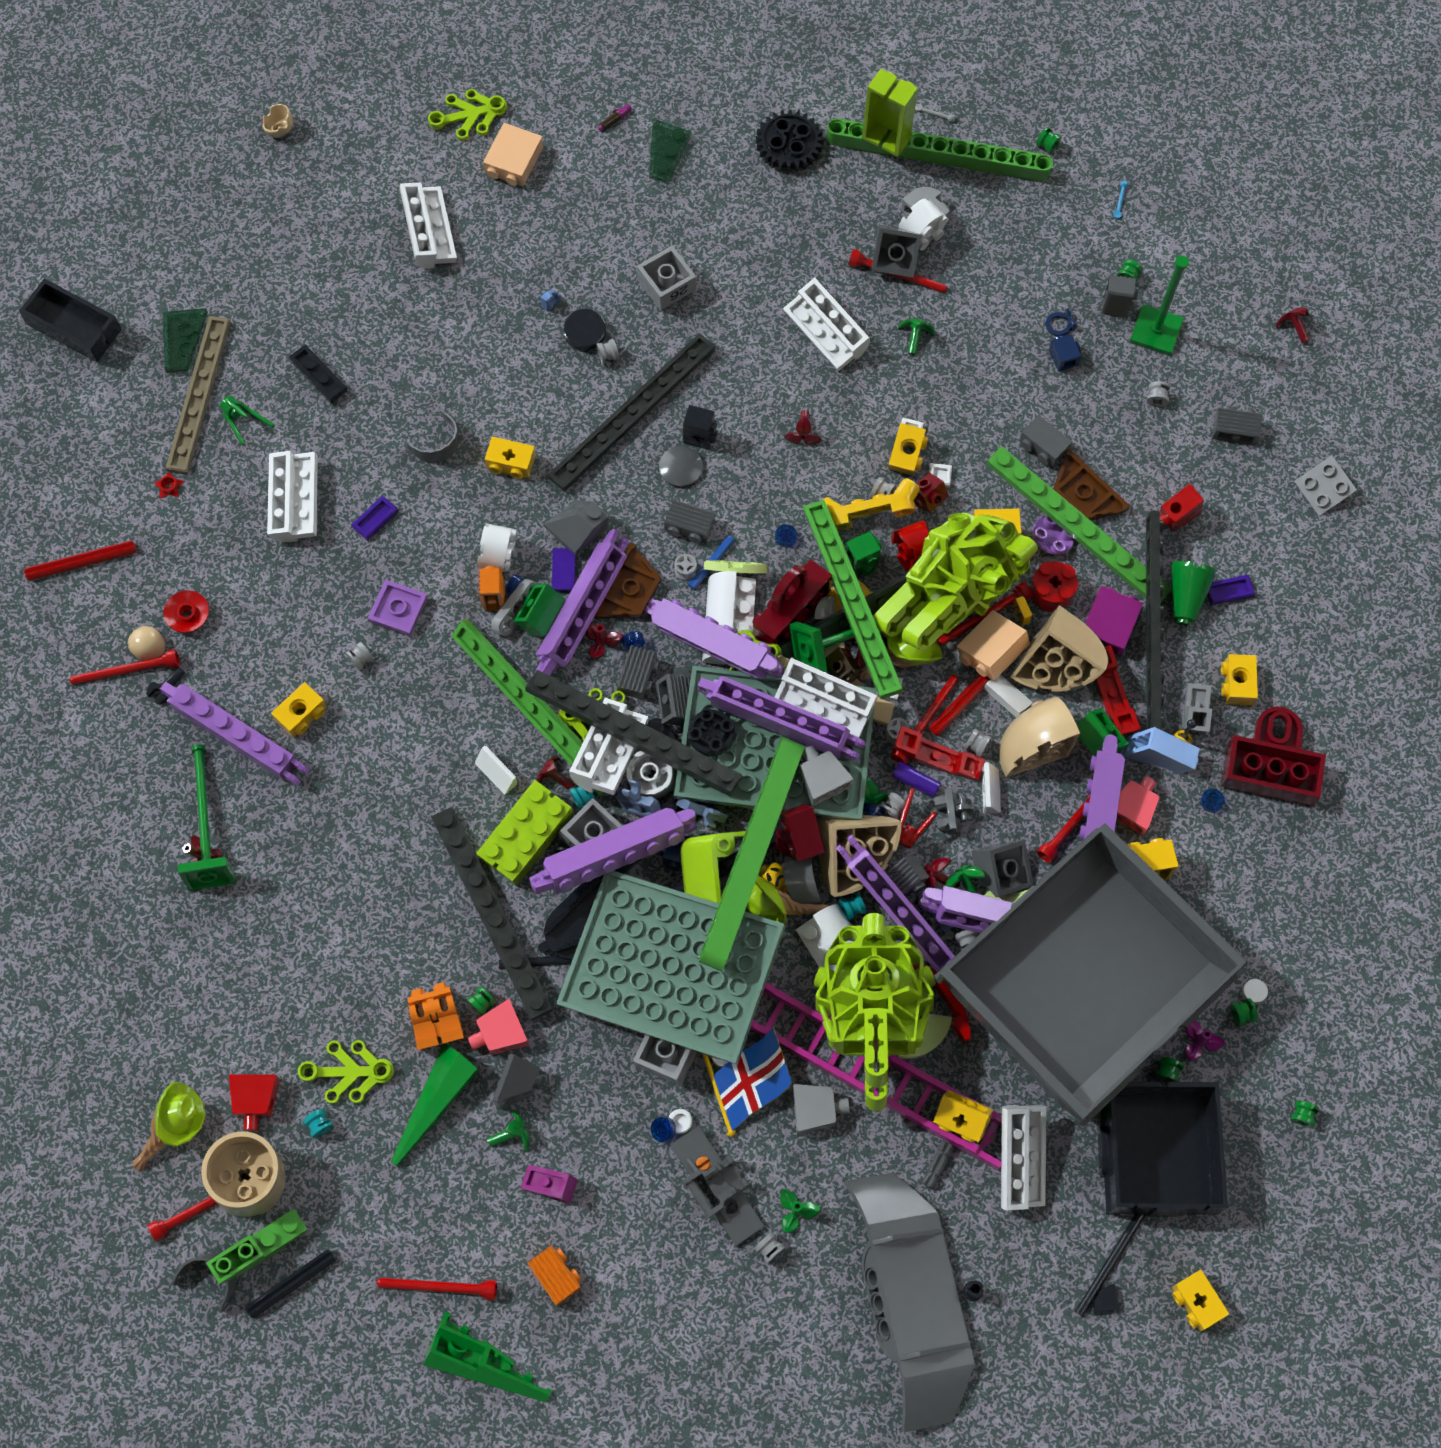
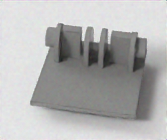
(1326, 485)

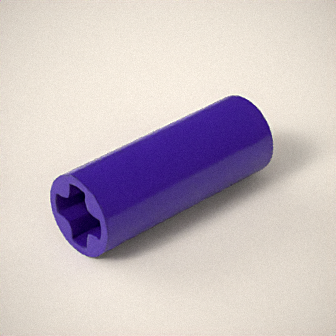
(916, 779)

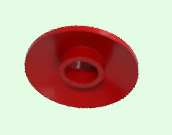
(181, 603)

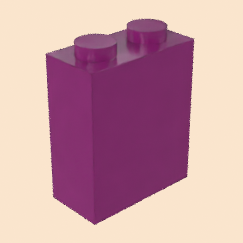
(1113, 618)

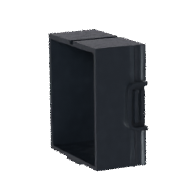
(1163, 1150)

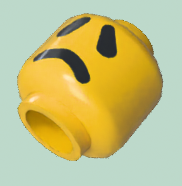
(774, 874)

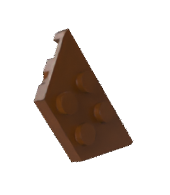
(1087, 490)
(631, 588)

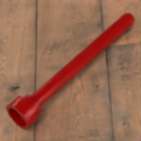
(859, 259)
(1020, 590)
(169, 659)
(928, 715)
(1050, 848)
(160, 1229)
(485, 1289)

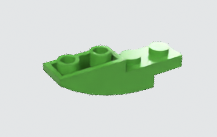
(256, 1248)

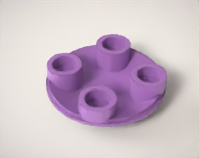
(1051, 537)

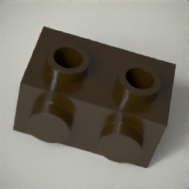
(842, 665)

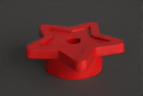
(166, 480)

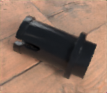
(969, 1294)

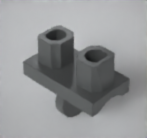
(950, 802)

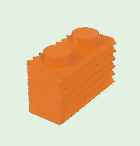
(491, 588)
(554, 1275)

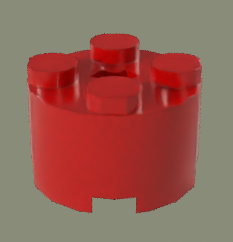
(910, 543)
(1057, 575)

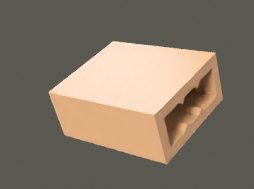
(513, 155)
(993, 645)

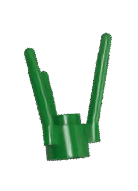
(235, 409)

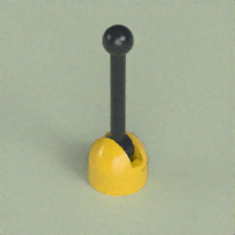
(1184, 734)

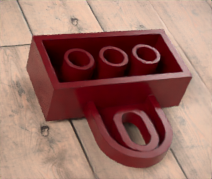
(792, 601)
(1272, 764)

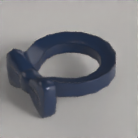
(1066, 315)

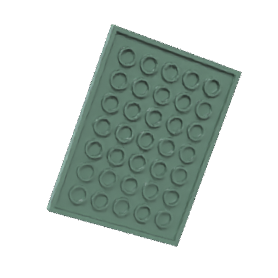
(753, 753)
(644, 971)

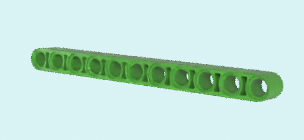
(952, 152)
(751, 854)

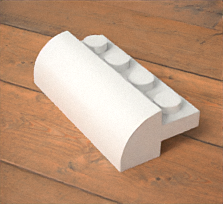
(428, 225)
(827, 325)
(292, 496)
(730, 603)
(826, 696)
(603, 757)
(821, 932)
(1023, 1157)

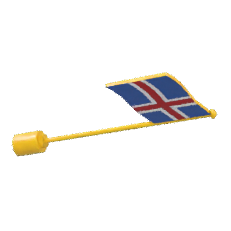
(752, 1083)

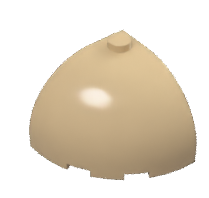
(1061, 655)
(1038, 737)
(876, 833)

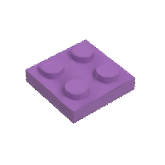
(397, 607)

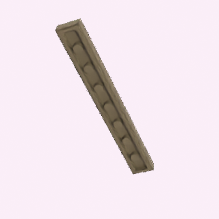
(198, 395)

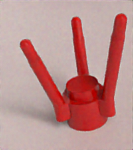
(909, 834)

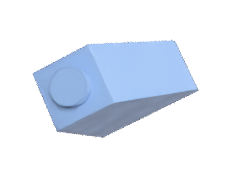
(1162, 750)

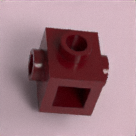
(931, 492)

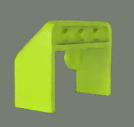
(701, 863)

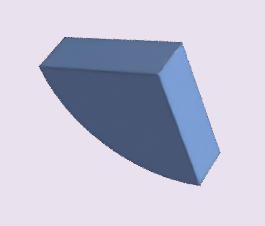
(550, 299)

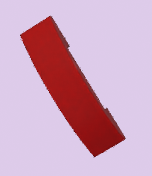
(1114, 697)
(938, 756)
(960, 1023)

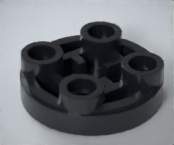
(584, 329)
(711, 732)

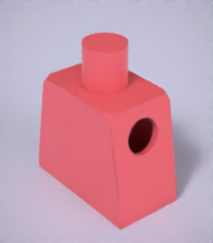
(1137, 805)
(499, 1030)

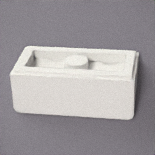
(1008, 695)
(495, 770)
(991, 789)

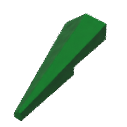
(445, 1083)
(479, 1361)

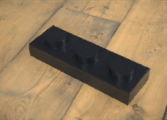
(318, 374)

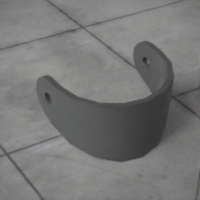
(440, 454)
(800, 881)
(230, 1285)

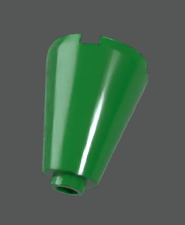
(1189, 589)

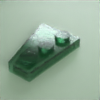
(666, 150)
(181, 337)

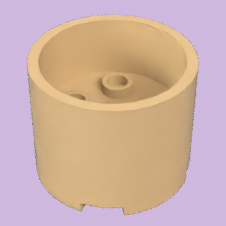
(233, 1157)

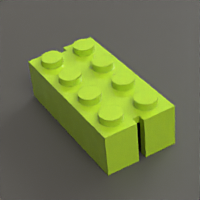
(889, 107)
(525, 833)

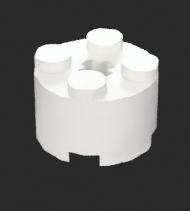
(925, 220)
(497, 547)
(660, 784)

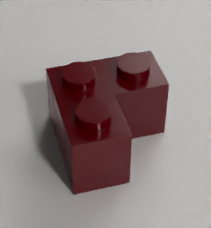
(799, 833)

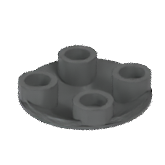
(680, 466)

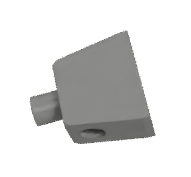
(823, 775)
(816, 1108)

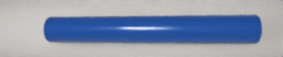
(717, 555)

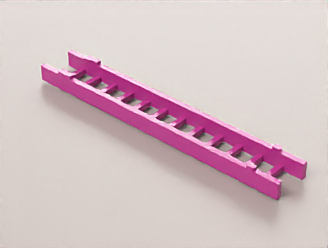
(931, 1082)

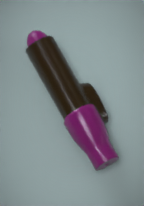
(614, 117)

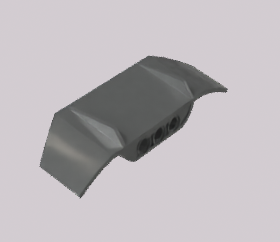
(914, 1299)

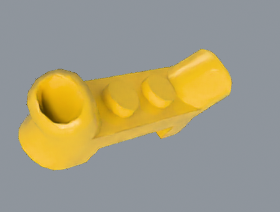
(900, 503)

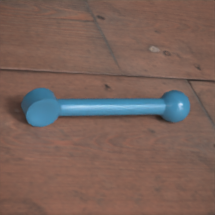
(1117, 214)

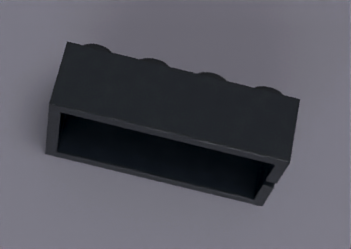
(70, 320)

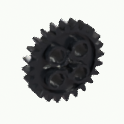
(807, 145)

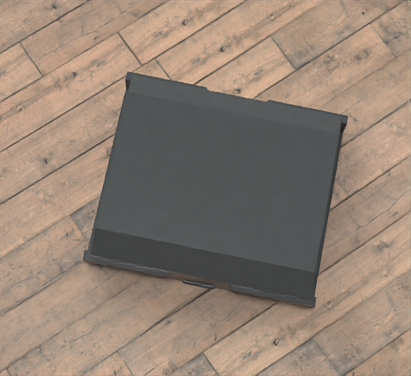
(1092, 973)

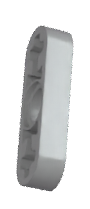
(519, 595)

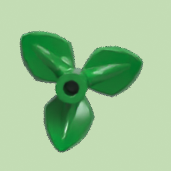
(916, 325)
(871, 793)
(965, 874)
(514, 1129)
(790, 1202)

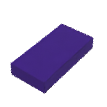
(374, 518)
(563, 570)
(1230, 590)

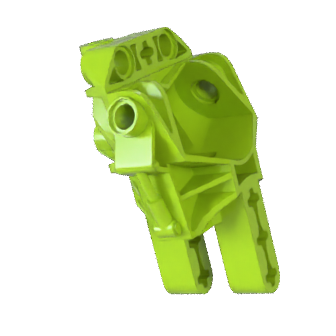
(959, 574)
(868, 1019)

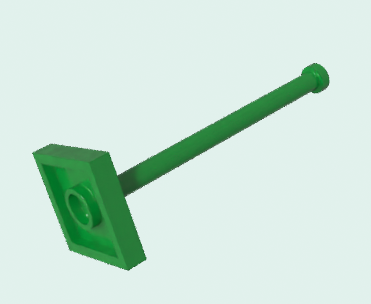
(1156, 327)
(810, 646)
(208, 871)

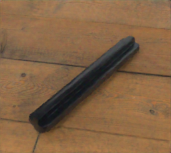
(290, 1283)

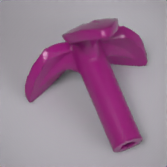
(1210, 1042)

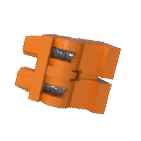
(430, 1007)

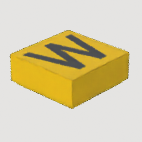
(1022, 611)

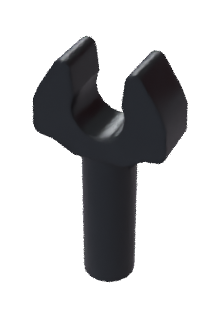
(172, 679)

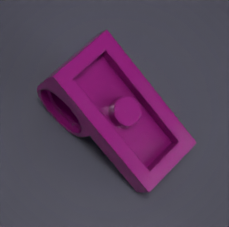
(549, 1183)

